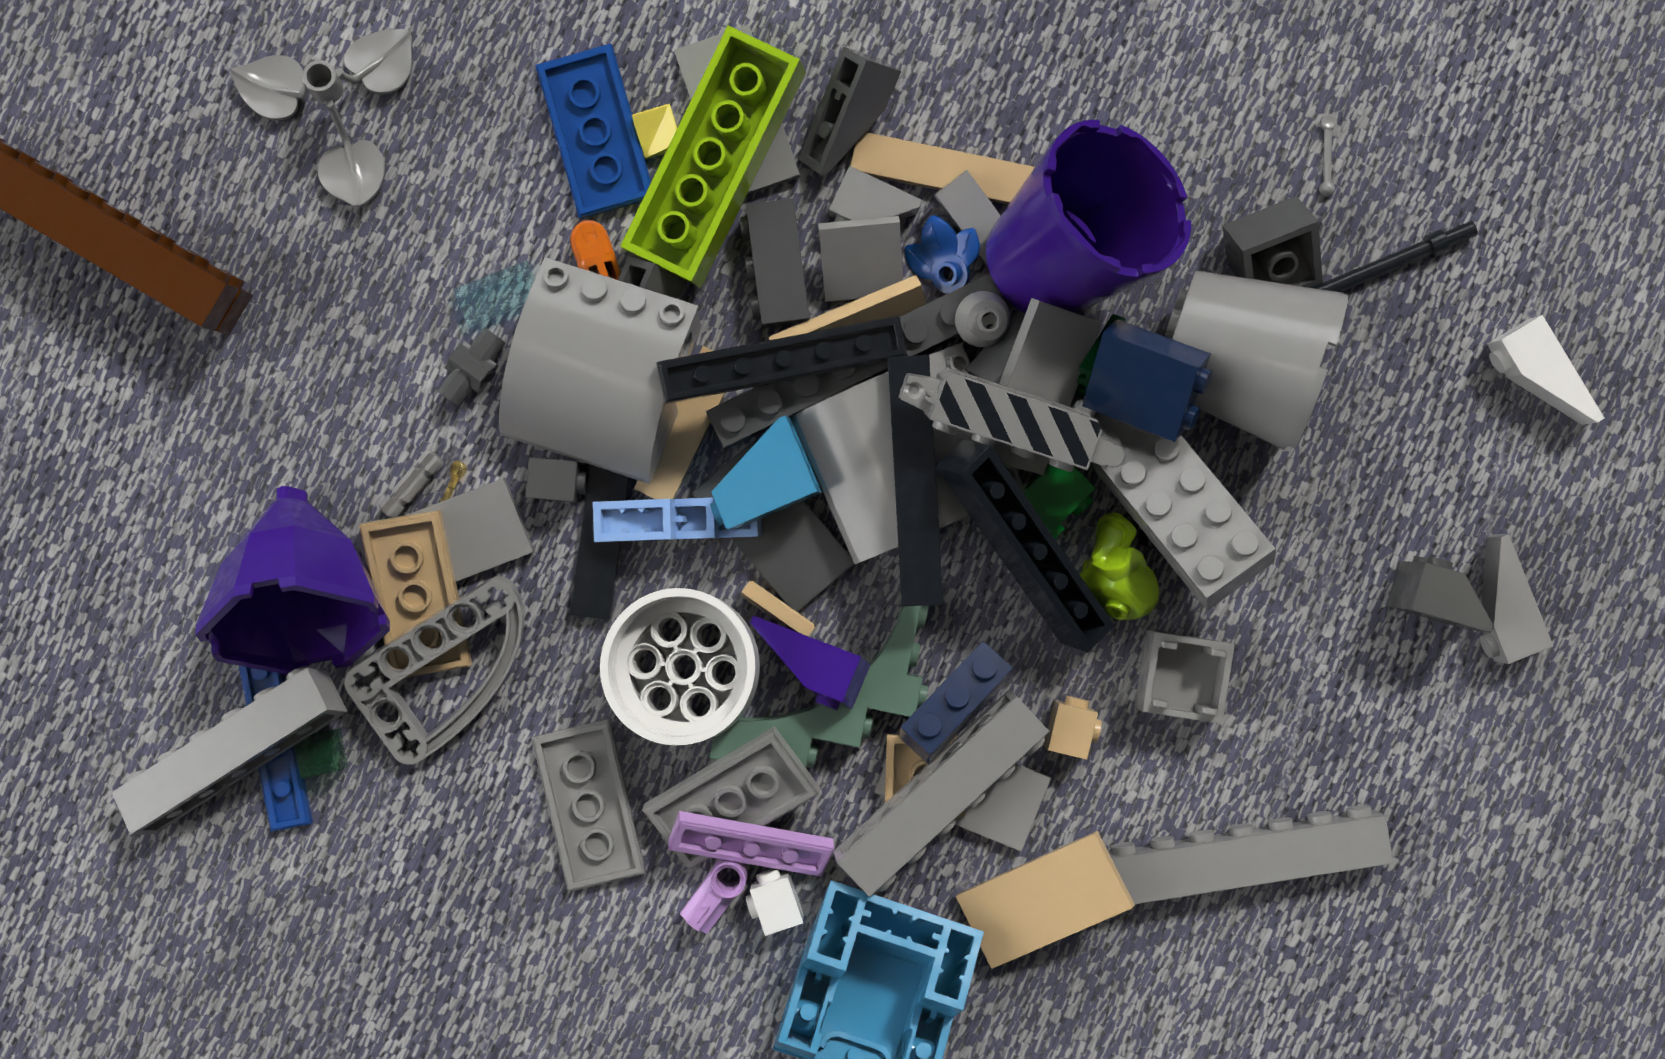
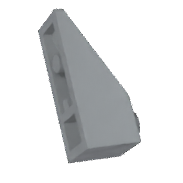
(1510, 606)

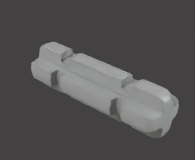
(411, 484)

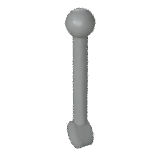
(1327, 123)

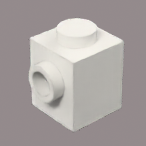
(774, 901)

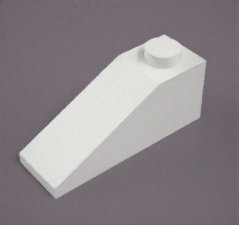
(1539, 364)

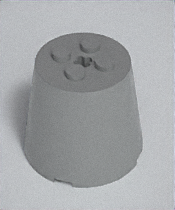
(1262, 349)

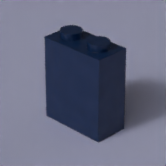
(1147, 380)

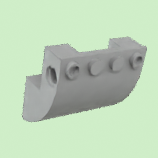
(587, 369)
(853, 459)

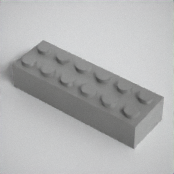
(1183, 510)

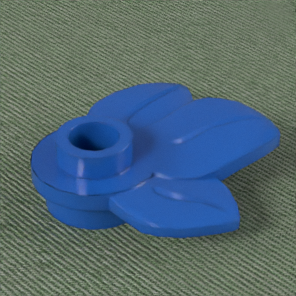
(942, 249)

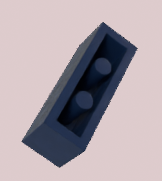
(955, 702)

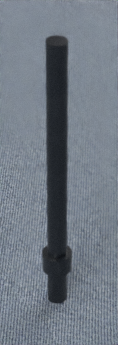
(1432, 245)

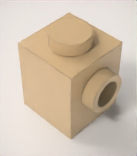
(1072, 727)

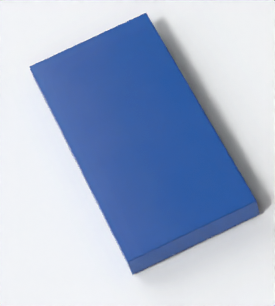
(595, 130)

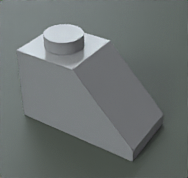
(868, 197)

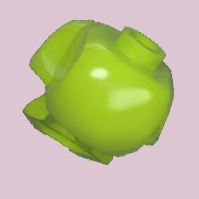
(1118, 572)

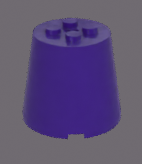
(1089, 220)

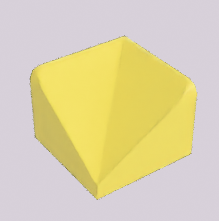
(655, 130)

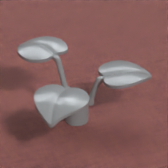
(277, 81)

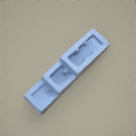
(662, 521)

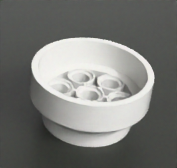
(632, 690)

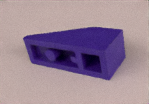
(820, 667)

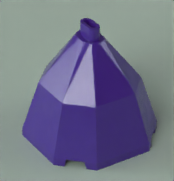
(292, 594)

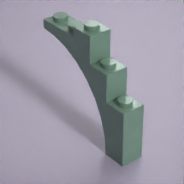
(885, 688)

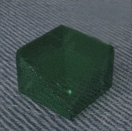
(321, 753)

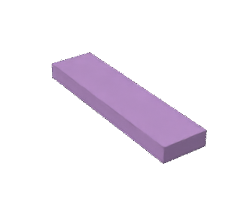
(750, 844)

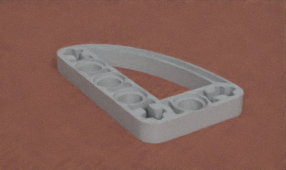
(443, 621)

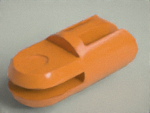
(594, 249)

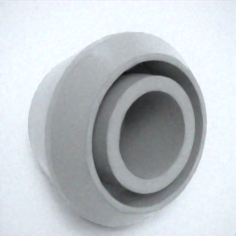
(972, 325)

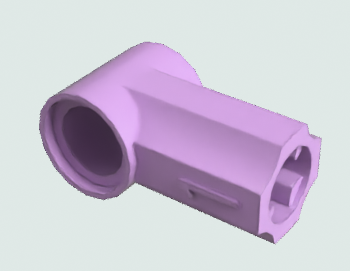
(713, 896)

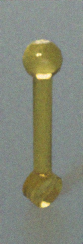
(458, 470)

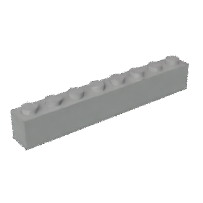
(1254, 855)

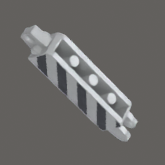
(1011, 417)

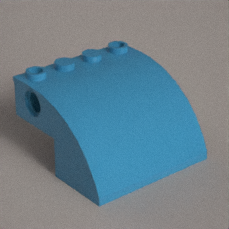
(877, 981)

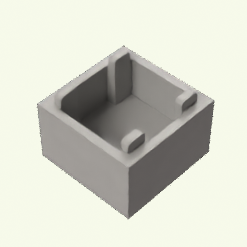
(1184, 676)

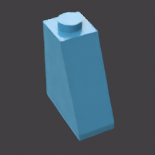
(765, 479)

